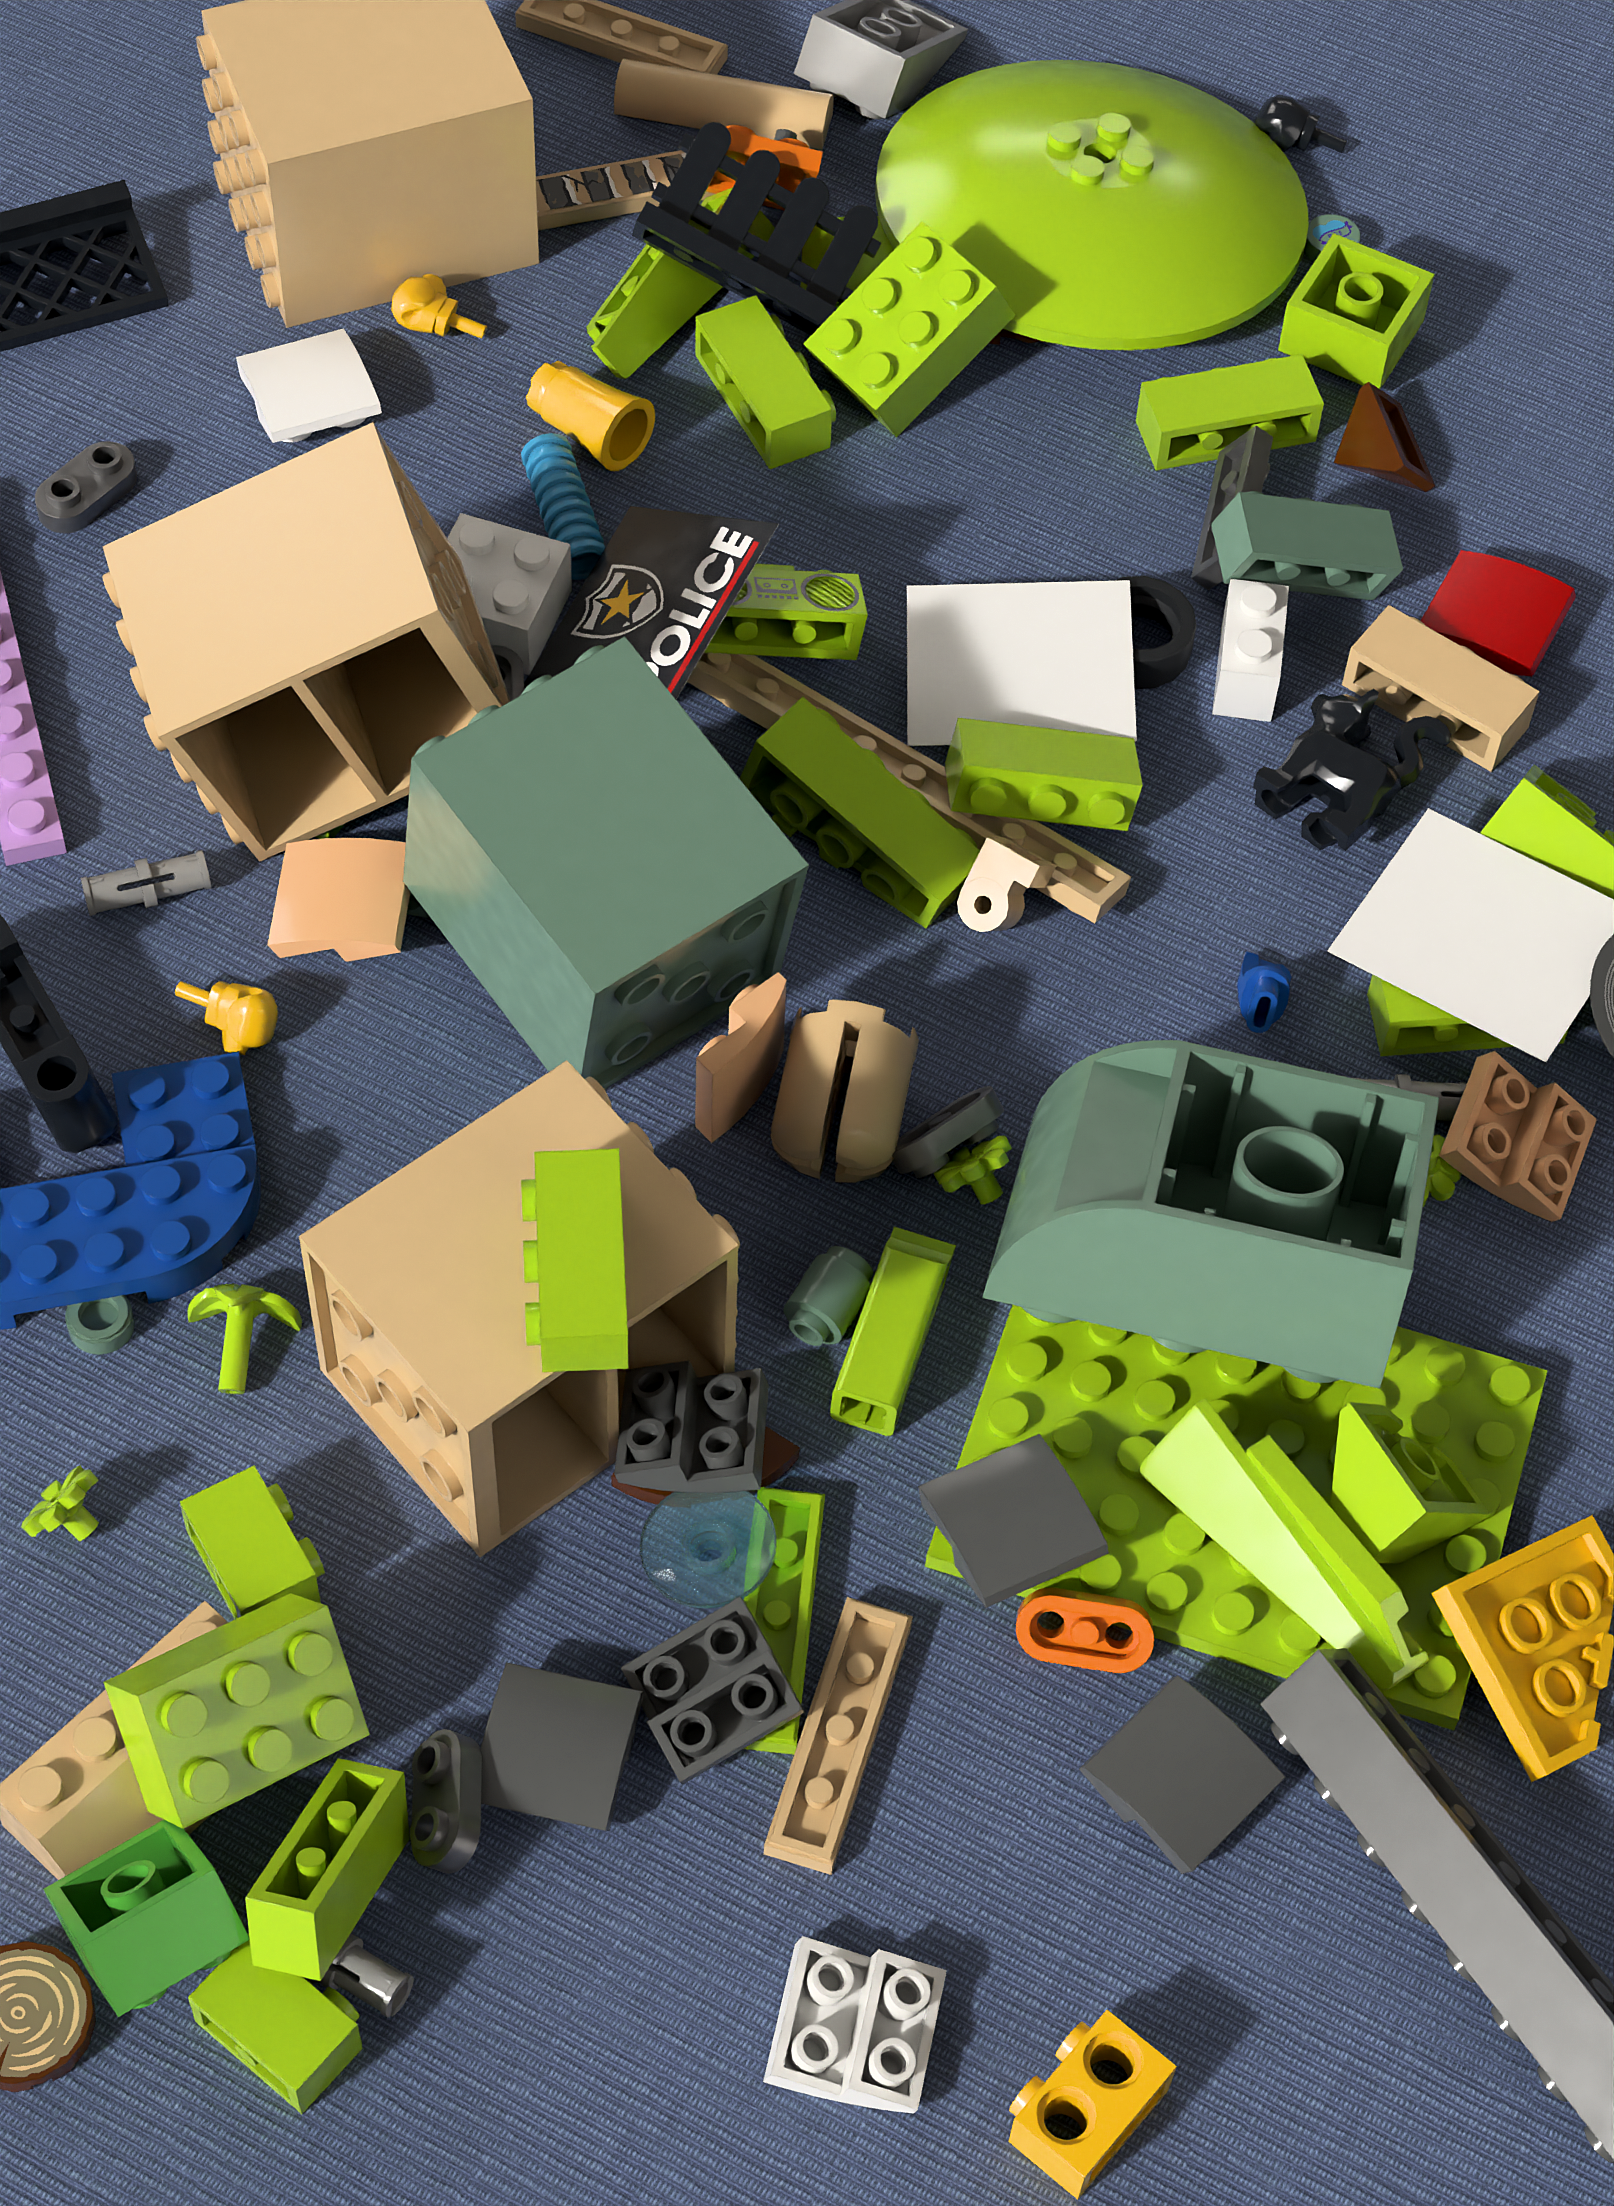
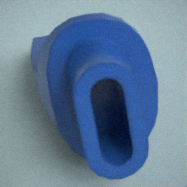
(1262, 992)

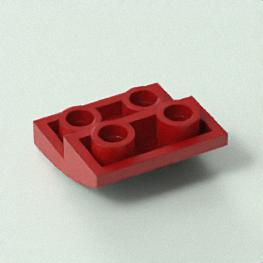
(1500, 610)

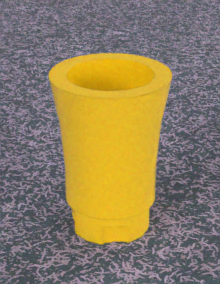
(592, 413)

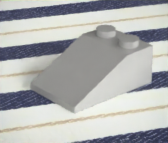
(876, 52)

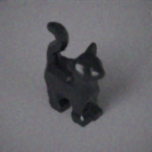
(1341, 774)

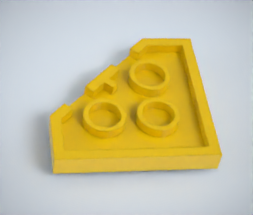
(1540, 1641)

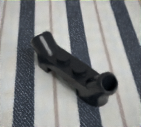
(48, 1055)

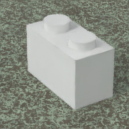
(1250, 650)

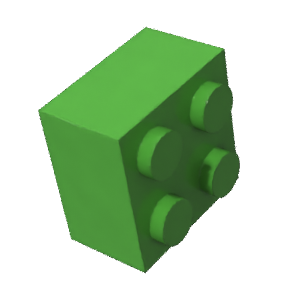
(147, 1916)

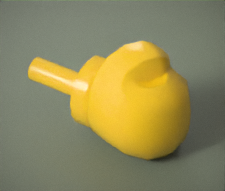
(425, 307)
(239, 1010)

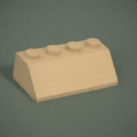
(80, 1786)

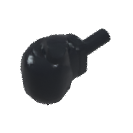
(1293, 125)

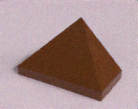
(1382, 441)

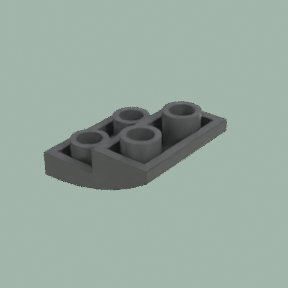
(692, 1429)
(1013, 1520)
(712, 1690)
(557, 1745)
(1182, 1773)

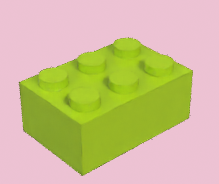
(909, 328)
(236, 1709)

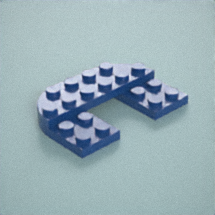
(147, 1225)

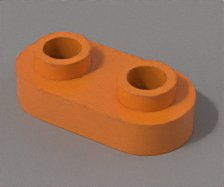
(1083, 1635)

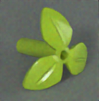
(242, 1306)

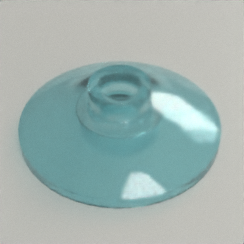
(697, 1522)

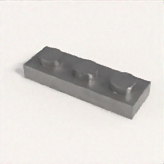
(1239, 468)

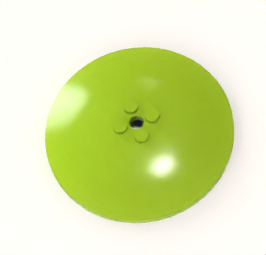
(1150, 251)

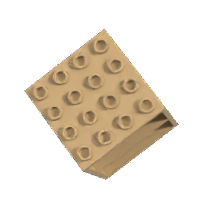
(369, 146)
(302, 640)
(428, 1293)

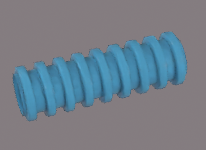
(563, 500)

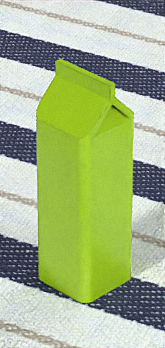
(891, 1331)

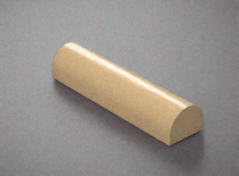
(701, 98)

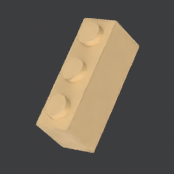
(1437, 678)

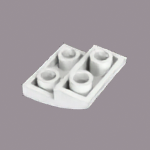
(309, 386)
(855, 2026)

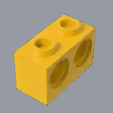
(1103, 2110)

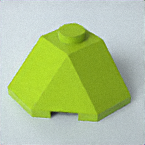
(1394, 1489)

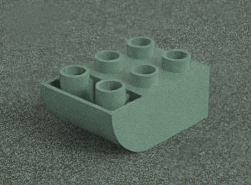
(1221, 1207)

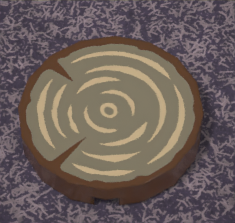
(43, 2015)

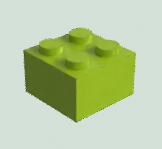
(1355, 311)

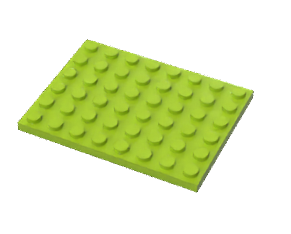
(1115, 1394)

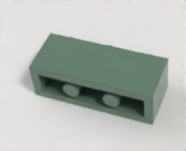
(1307, 545)

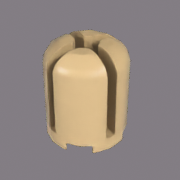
(820, 1050)

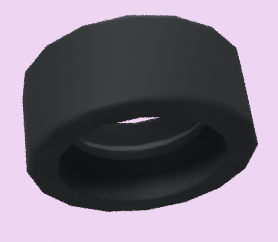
(1170, 608)

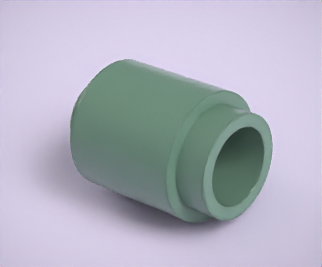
(828, 1296)

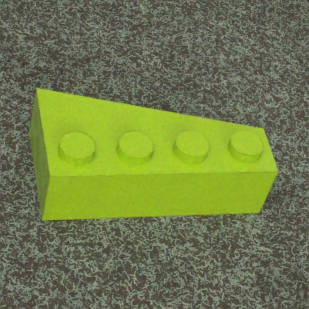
(858, 813)

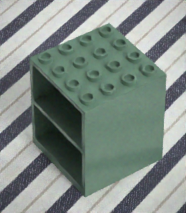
(599, 865)

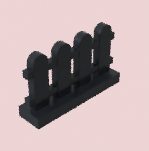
(716, 252)

